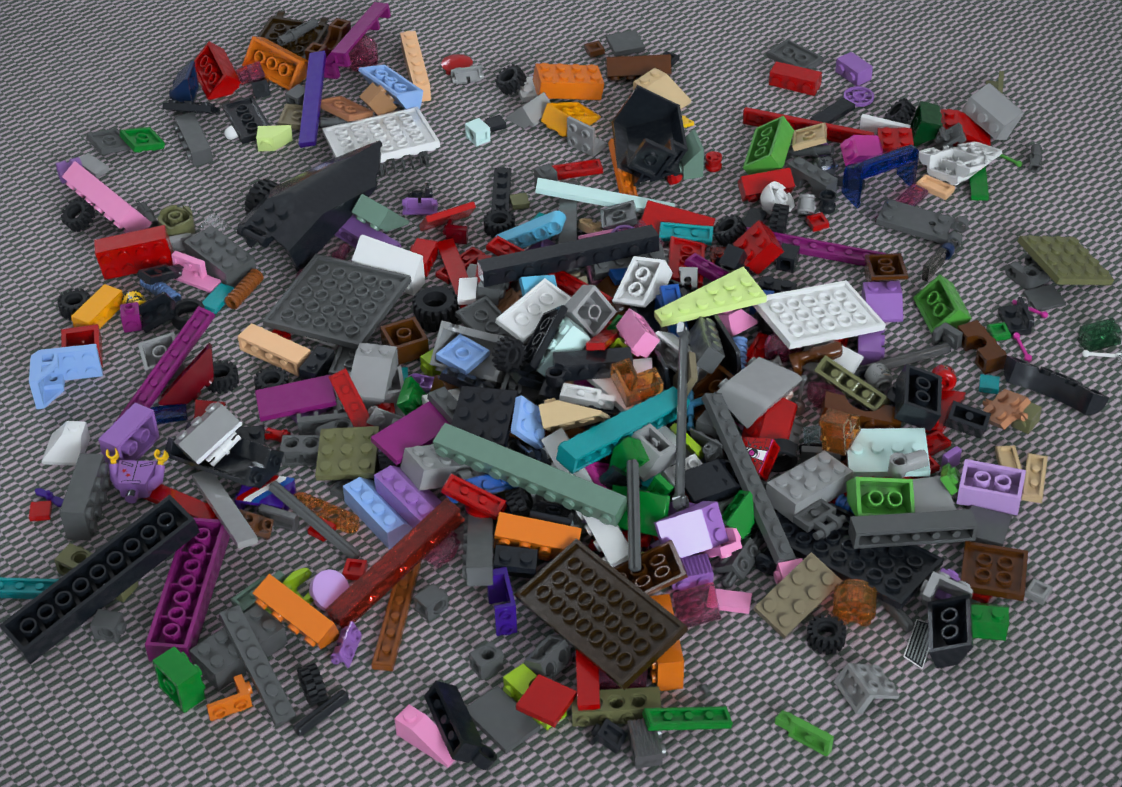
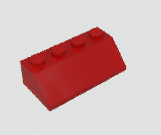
(216, 72)

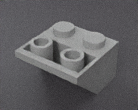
(659, 450)

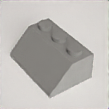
(993, 112)
(207, 432)

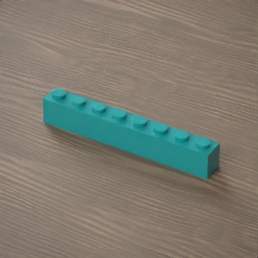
(601, 439)

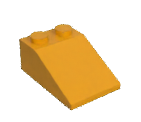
(556, 115)

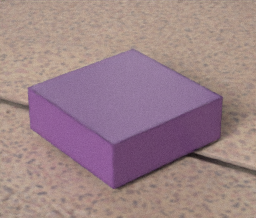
(952, 456)

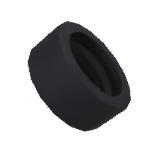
(184, 306)
(790, 459)

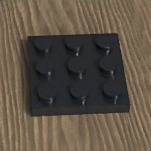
(486, 412)

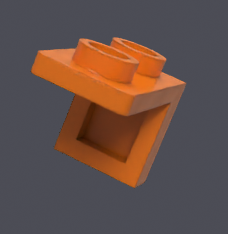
(233, 703)

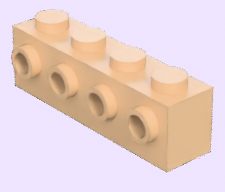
(273, 348)

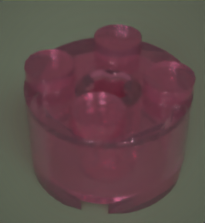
(364, 53)

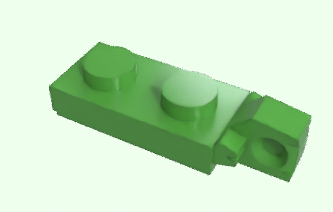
(805, 732)

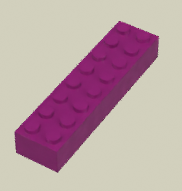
(188, 591)

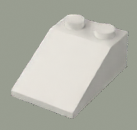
(642, 281)

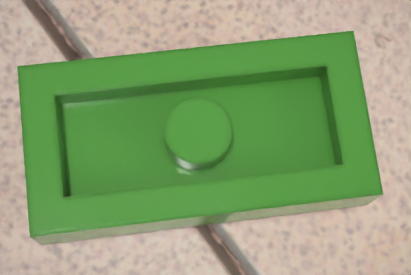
(950, 478)

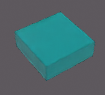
(989, 384)

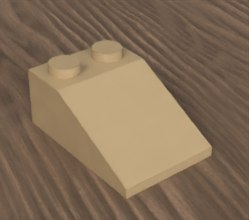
(663, 85)
(565, 415)

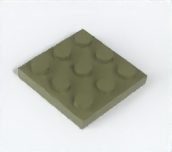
(346, 453)

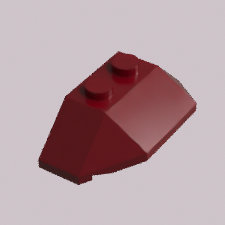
(191, 380)

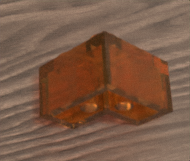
(635, 387)
(838, 430)

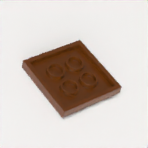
(995, 570)

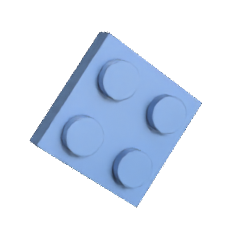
(462, 354)
(527, 422)

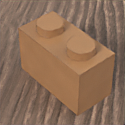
(377, 100)

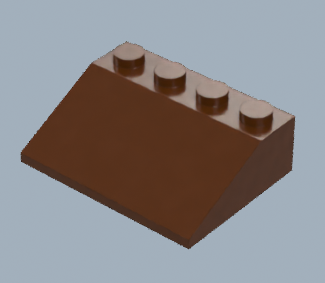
(659, 569)

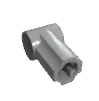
(902, 463)

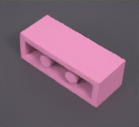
(637, 333)

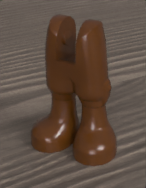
(814, 355)

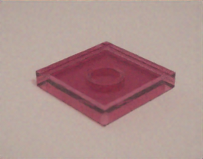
(697, 605)

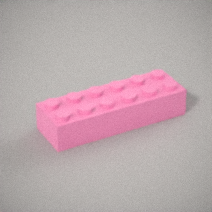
(104, 199)

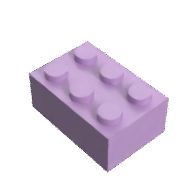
(991, 487)

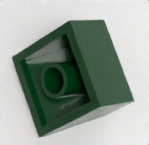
(925, 122)

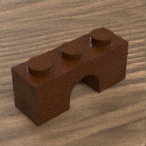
(989, 354)

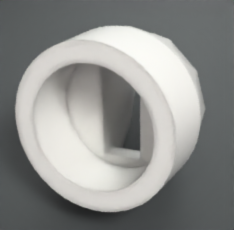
(230, 133)

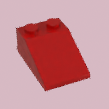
(972, 130)

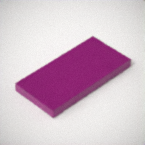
(295, 398)
(412, 430)

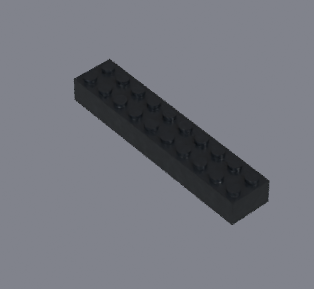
(99, 579)

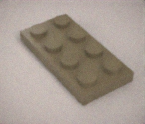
(797, 595)

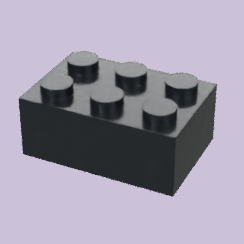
(918, 397)

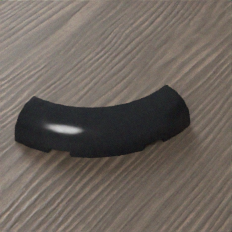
(1054, 385)

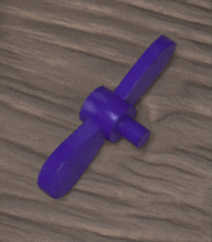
(57, 501)

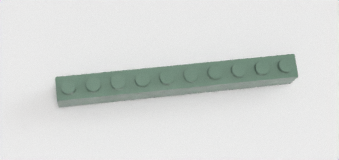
(530, 475)

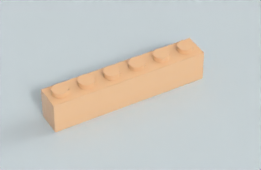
(415, 63)

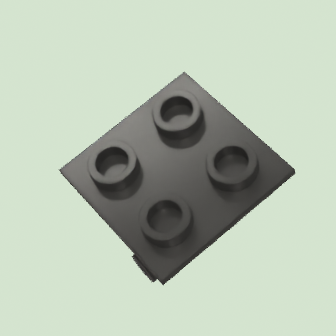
(711, 447)

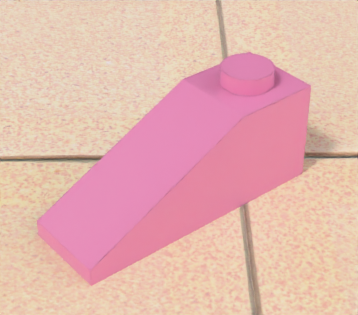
(422, 733)

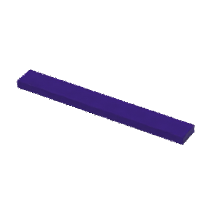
(312, 99)

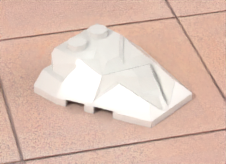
(959, 162)

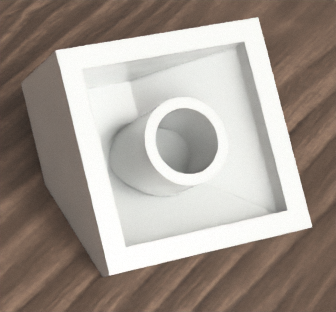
(67, 444)

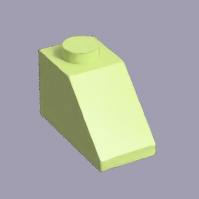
(273, 137)

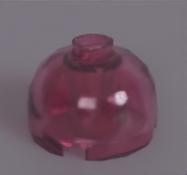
(774, 346)

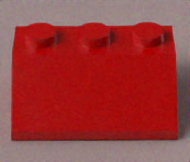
(774, 423)

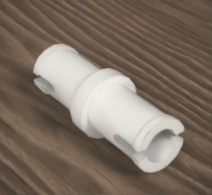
(223, 449)

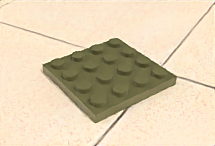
(1065, 260)

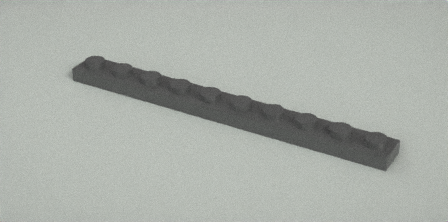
(748, 477)

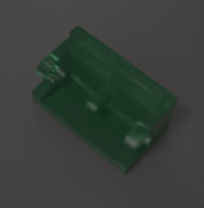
(1099, 335)

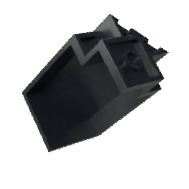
(649, 136)

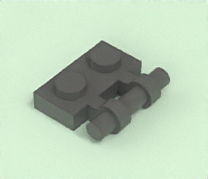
(816, 515)

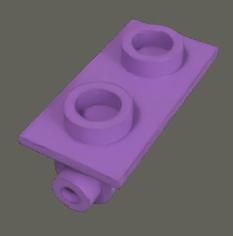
(426, 207)
(348, 641)

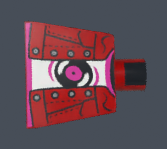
(763, 454)

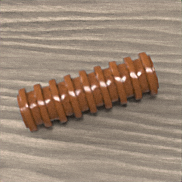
(244, 289)

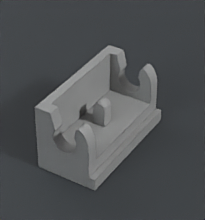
(689, 276)

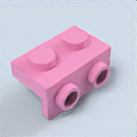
(725, 549)

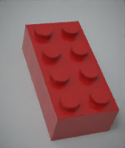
(133, 251)

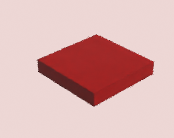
(546, 700)

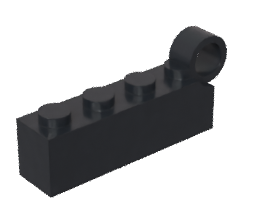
(584, 365)
(457, 726)

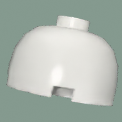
(773, 194)

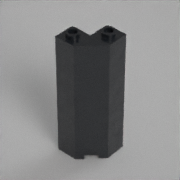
(245, 464)

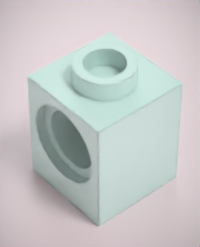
(477, 132)

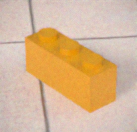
(98, 307)

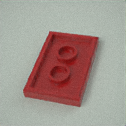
(442, 217)

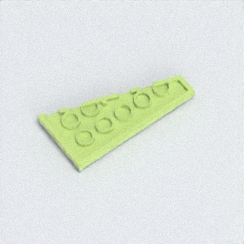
(722, 295)

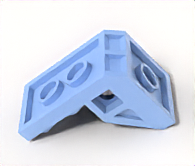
(53, 366)

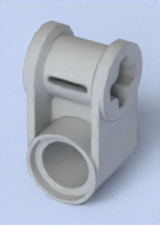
(806, 204)

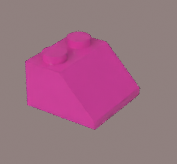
(860, 147)

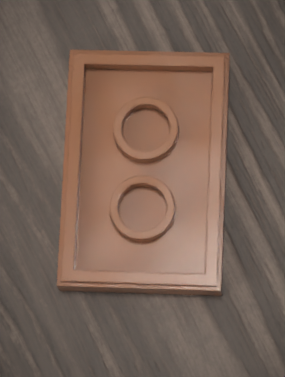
(345, 108)

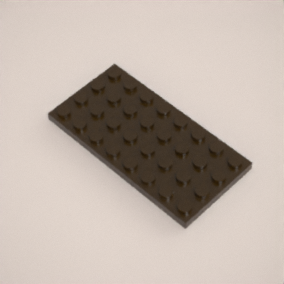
(601, 613)

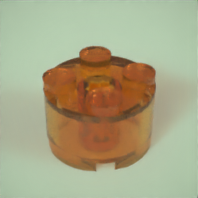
(855, 602)

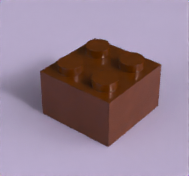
(407, 337)

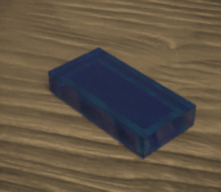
(170, 413)

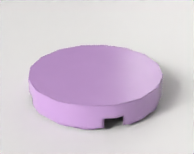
(327, 587)

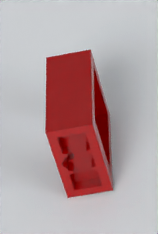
(82, 336)

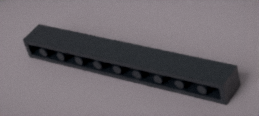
(568, 255)

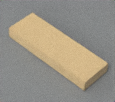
(1034, 478)

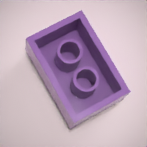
(130, 434)

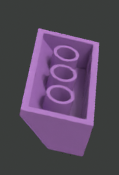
(404, 496)

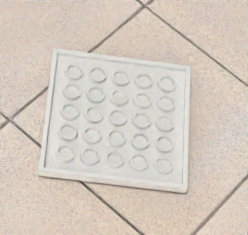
(399, 131)

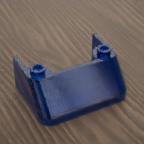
(902, 158)

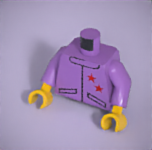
(136, 478)

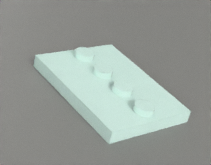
(873, 447)

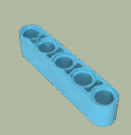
(535, 230)

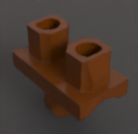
(260, 525)

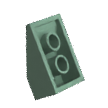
(377, 215)

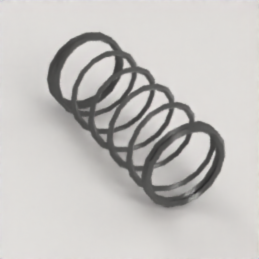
(425, 159)

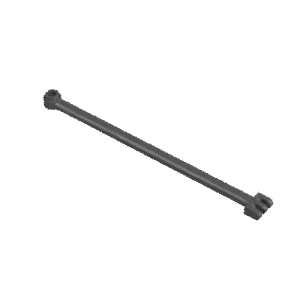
(680, 500)

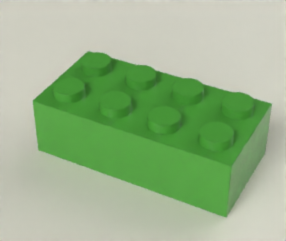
(769, 147)

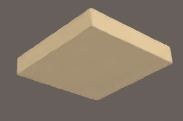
(809, 136)

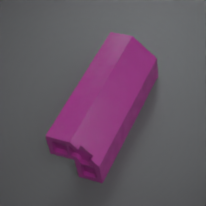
(340, 54)

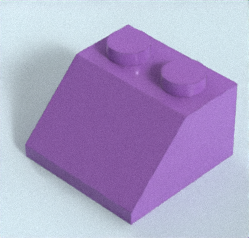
(884, 299)

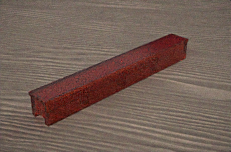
(395, 564)

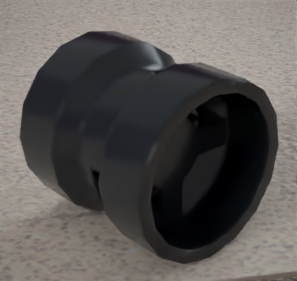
(827, 201)

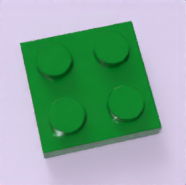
(142, 139)

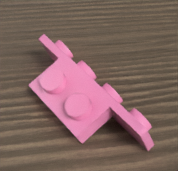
(194, 272)

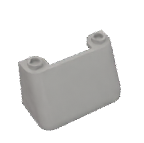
(484, 370)
(757, 389)

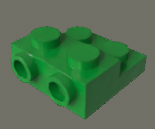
(410, 396)

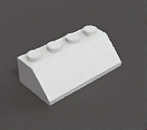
(391, 258)

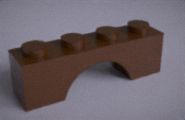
(336, 33)
(868, 419)

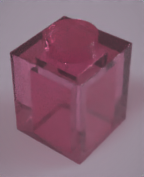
(250, 73)

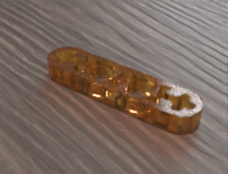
(343, 521)

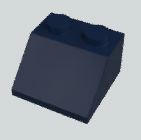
(186, 84)

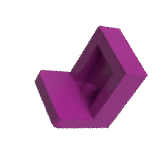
(130, 317)

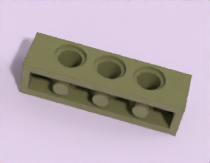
(850, 384)
(74, 555)
(617, 706)

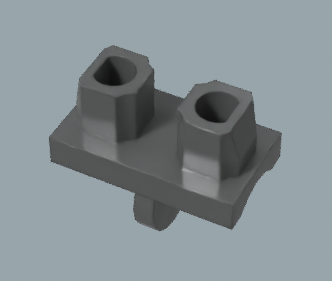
(950, 136)

